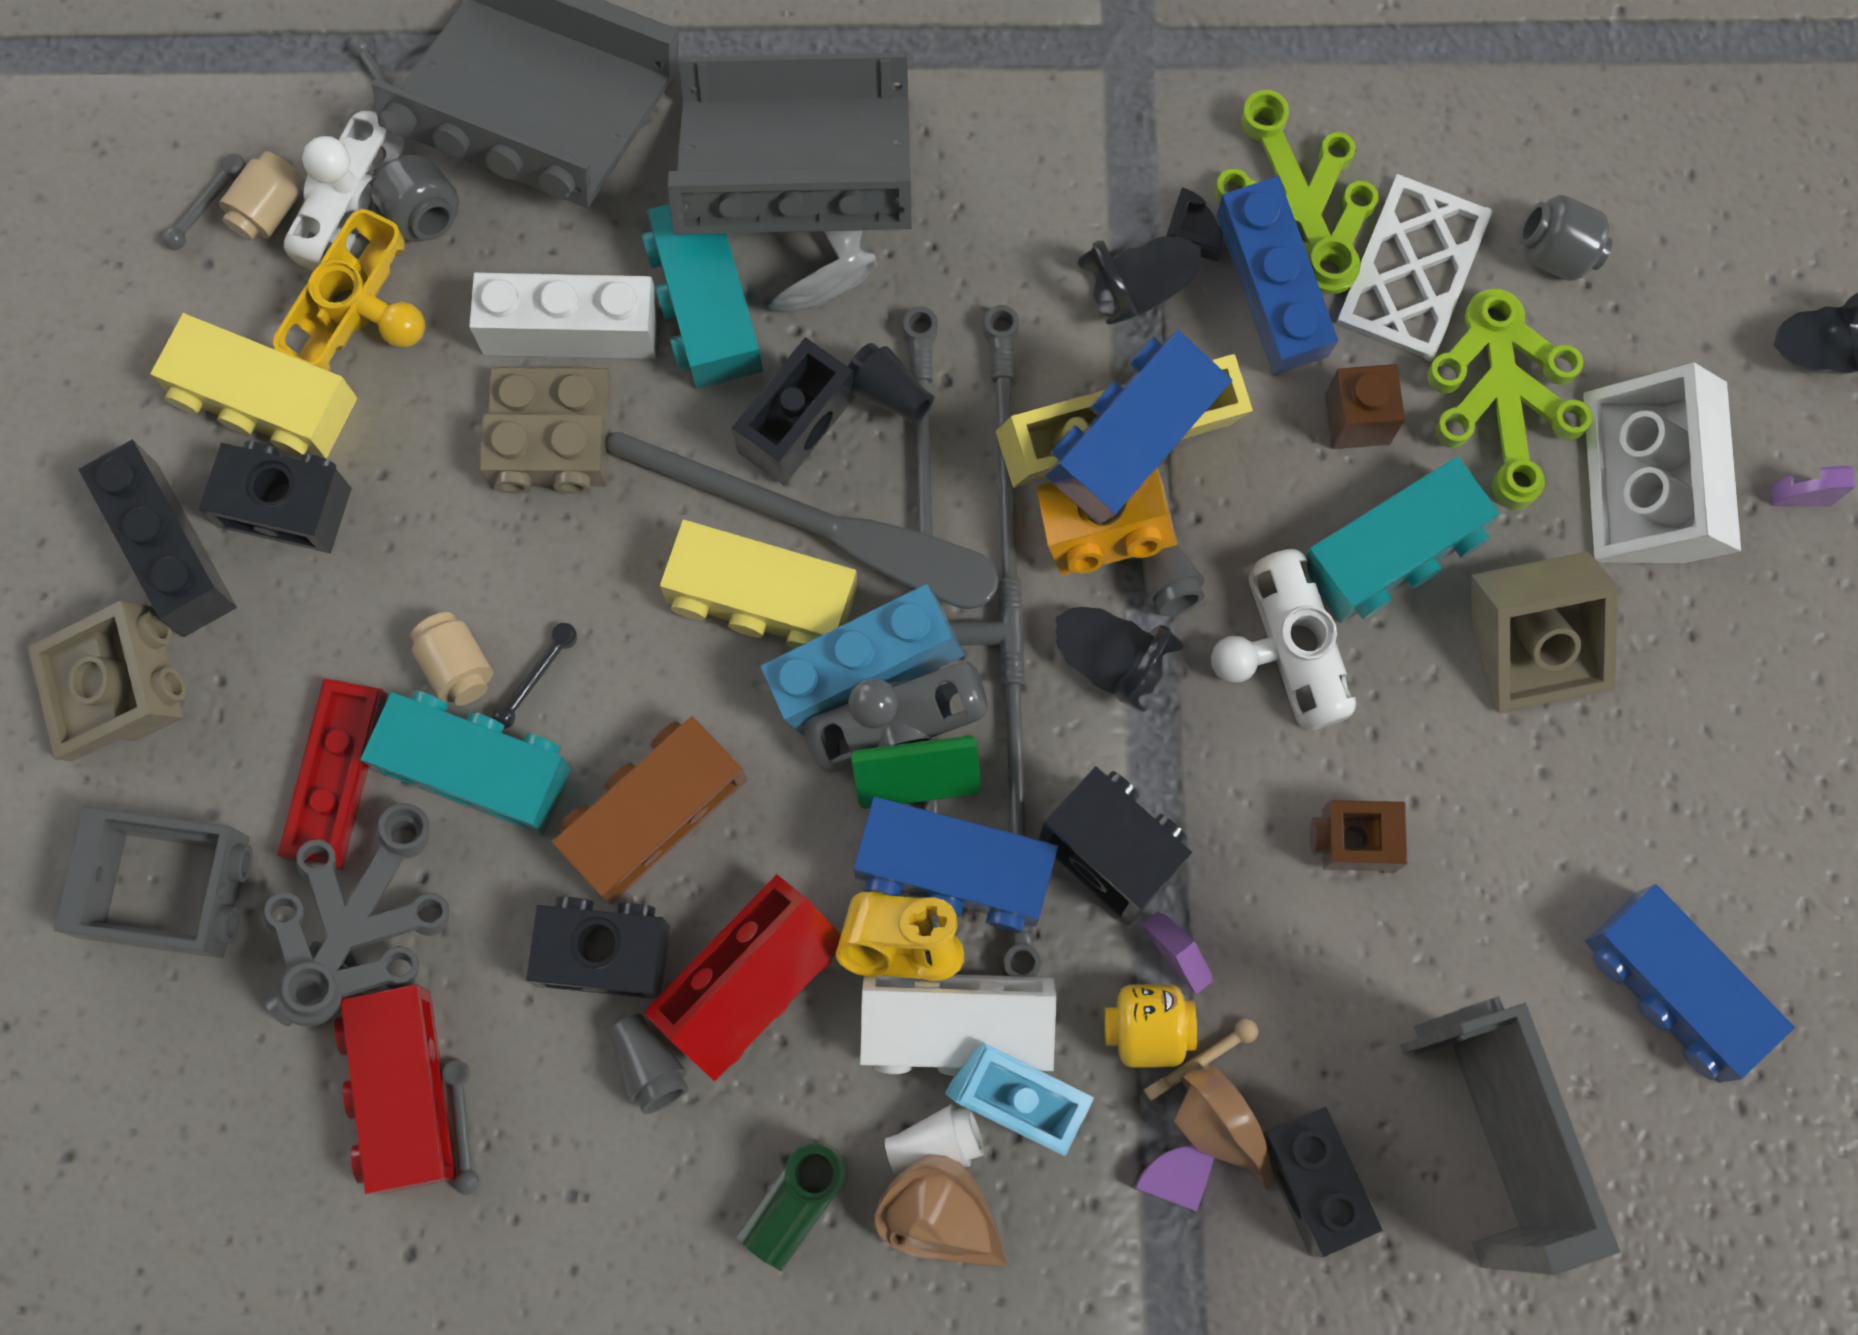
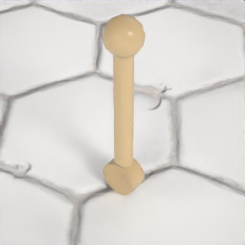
(1244, 1031)

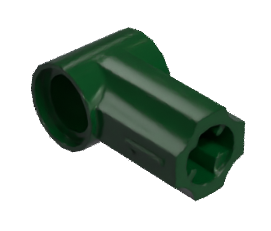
(791, 1208)

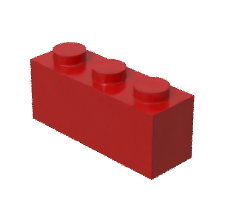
(745, 977)
(395, 1090)

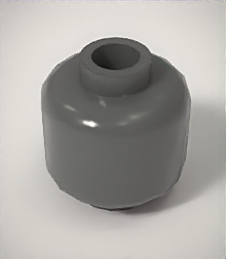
(415, 197)
(1565, 237)

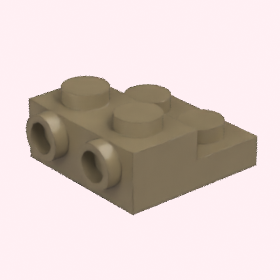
(546, 429)
(106, 680)

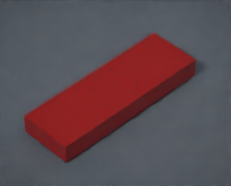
(331, 770)

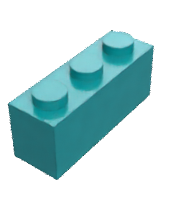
(705, 299)
(1401, 541)
(468, 760)

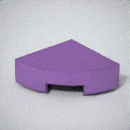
(1826, 491)
(1178, 951)
(1177, 1177)

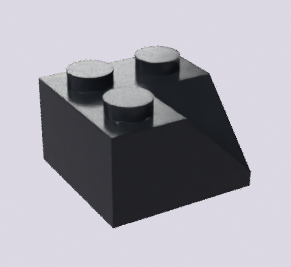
(1115, 843)

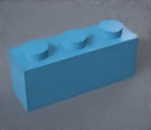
(887, 644)

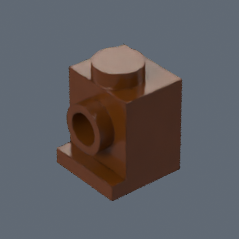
(1378, 823)

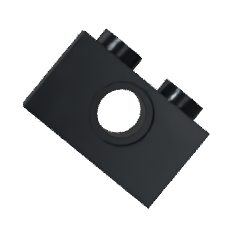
(794, 411)
(303, 517)
(560, 941)
(1320, 1183)

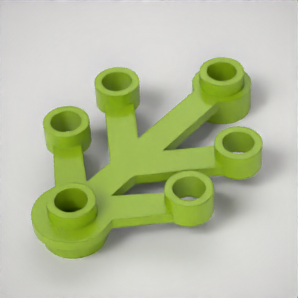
(1305, 201)
(1508, 387)

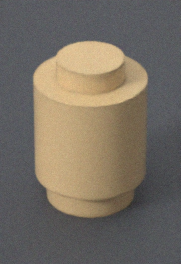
(261, 196)
(451, 659)

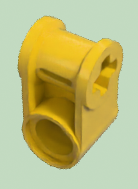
(894, 932)

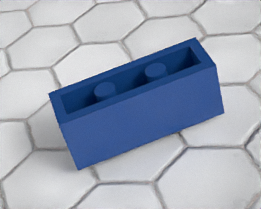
(1276, 275)
(1136, 425)
(955, 862)
(1688, 986)

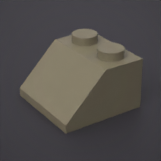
(1545, 630)

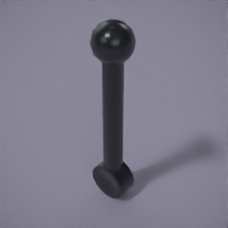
(564, 638)

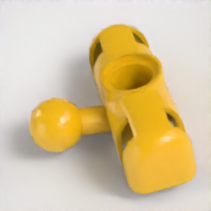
(333, 324)

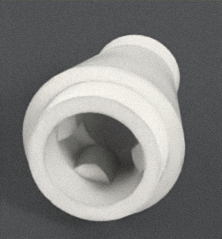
(944, 1133)

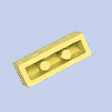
(253, 387)
(756, 585)

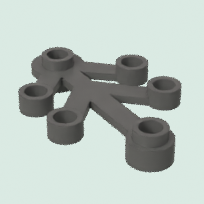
(352, 924)

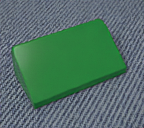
(917, 771)

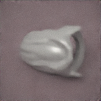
(832, 280)

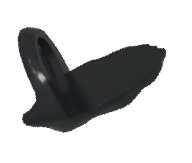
(1140, 275)
(1822, 339)
(1114, 652)

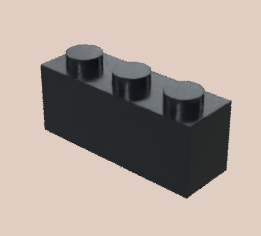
(157, 538)

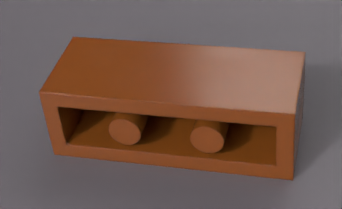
(649, 808)

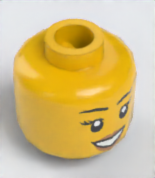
(1151, 1026)

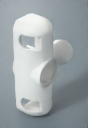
(338, 185)
(1294, 604)

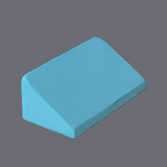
(1020, 1098)

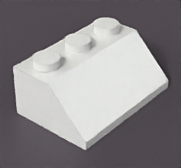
(1662, 468)

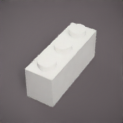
(565, 315)
(946, 1020)

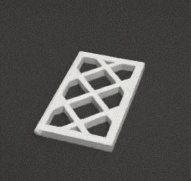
(1439, 306)

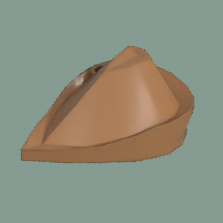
(1222, 1123)
(939, 1214)

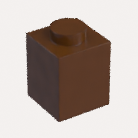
(1364, 406)

